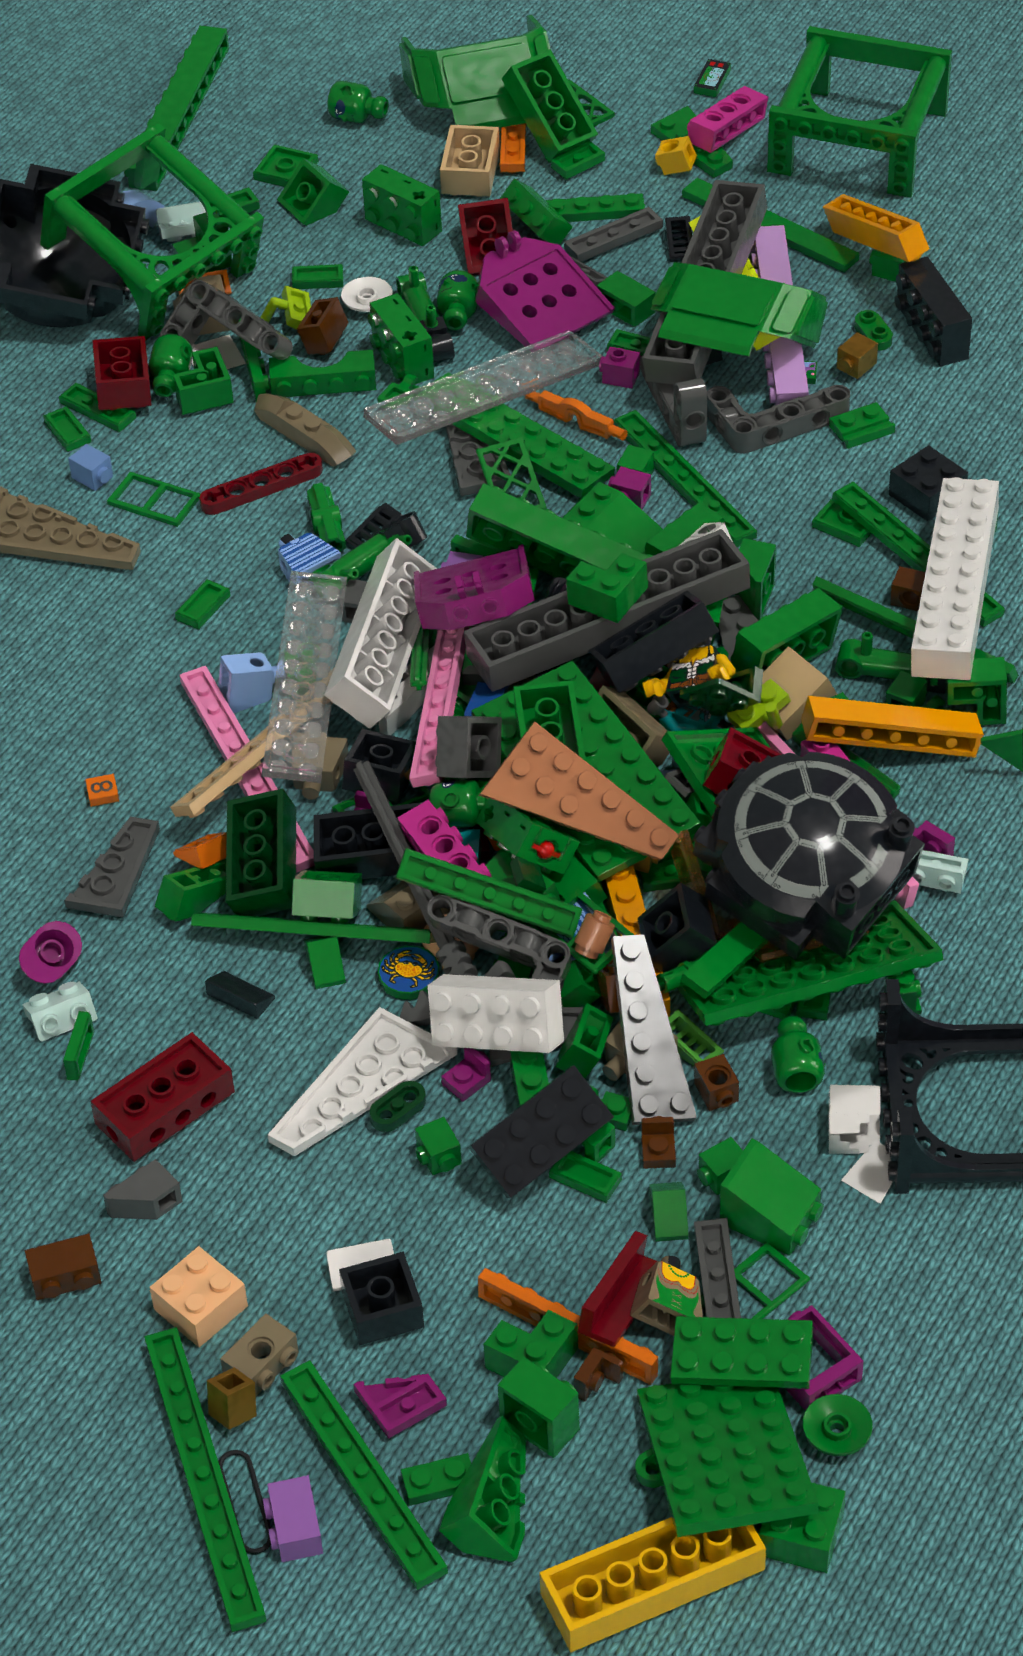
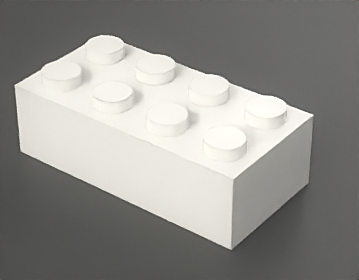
(496, 1013)

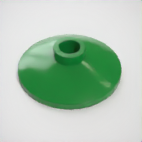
(840, 1413)

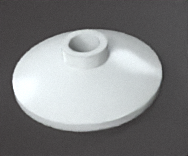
(362, 291)

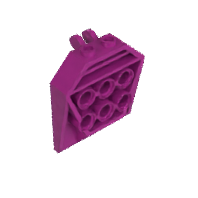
(537, 290)
(473, 590)

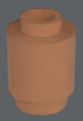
(594, 934)

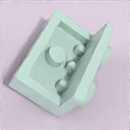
(178, 220)
(941, 871)
(58, 1010)

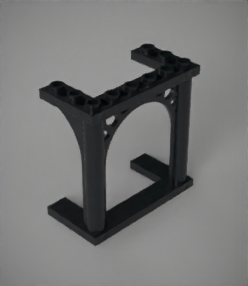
(910, 1035)

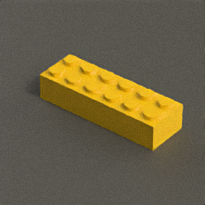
(644, 1578)

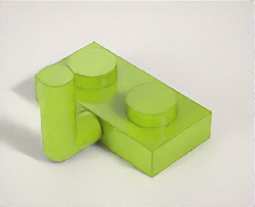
(293, 302)
(772, 700)

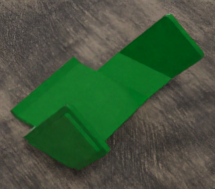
(471, 76)
(731, 309)

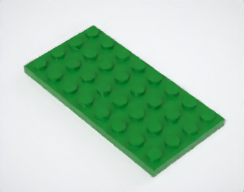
(613, 754)
(889, 949)

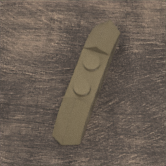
(304, 428)

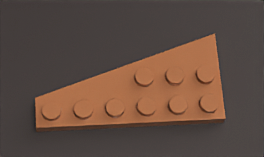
(564, 789)

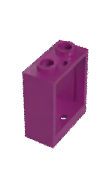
(840, 1376)

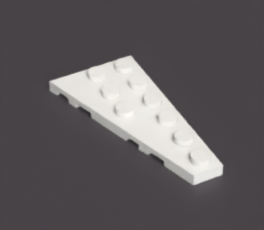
(365, 1070)

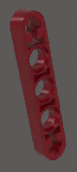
(213, 500)

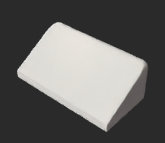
(354, 1255)

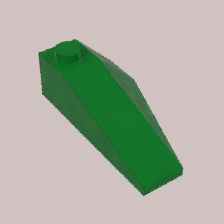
(487, 1503)

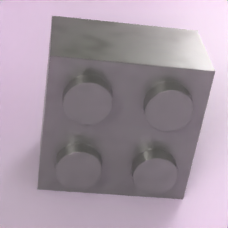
(468, 746)

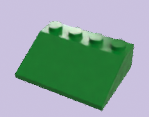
(614, 516)

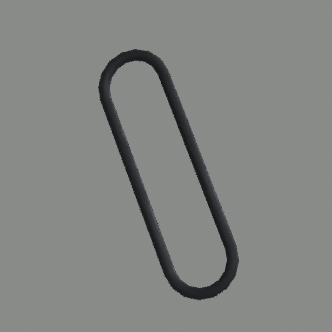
(258, 1495)

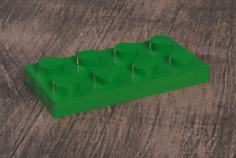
(742, 1352)

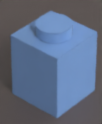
(90, 467)

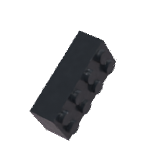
(933, 311)
(654, 641)
(355, 843)
(540, 1132)

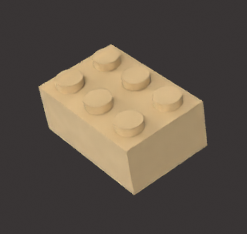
(470, 160)

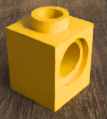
(675, 155)

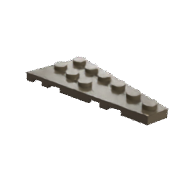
(55, 535)

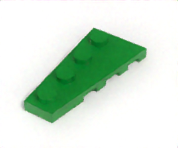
(676, 126)

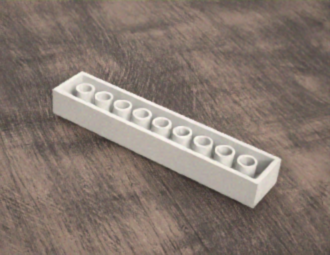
(955, 579)

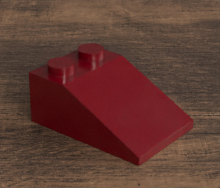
(480, 226)

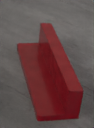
(609, 1306)

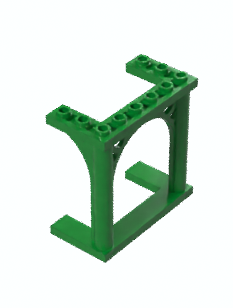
(883, 134)
(146, 286)

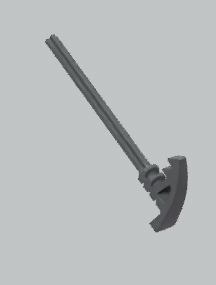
(451, 952)

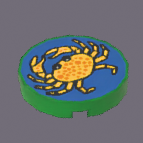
(407, 971)

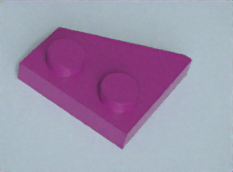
(401, 1401)

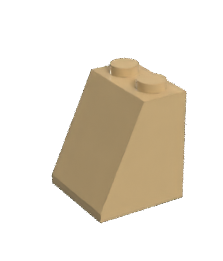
(799, 681)

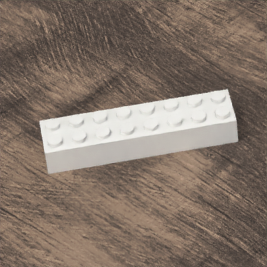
(379, 637)

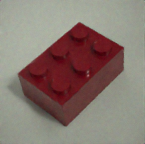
(121, 373)

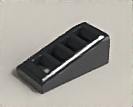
(677, 224)
(380, 517)

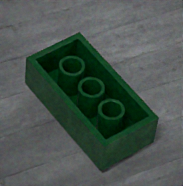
(260, 853)

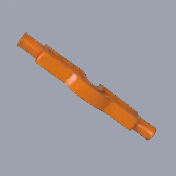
(568, 407)

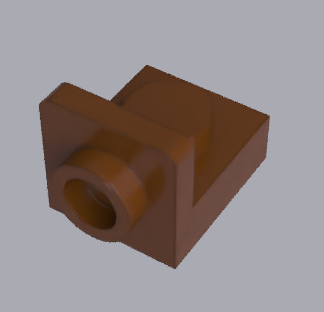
(658, 1142)
(594, 1369)

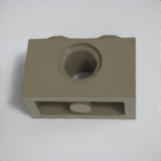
(266, 1339)

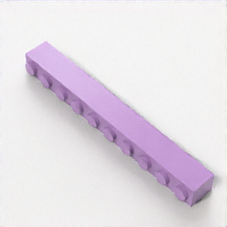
(784, 356)

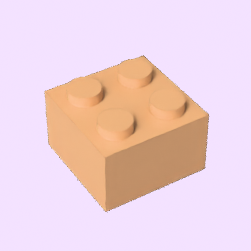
(199, 1296)

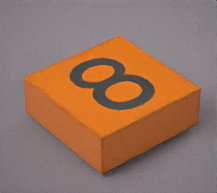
(102, 790)

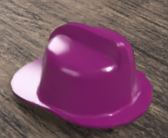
(50, 952)

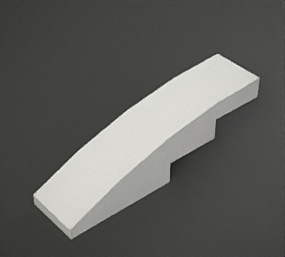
(405, 703)

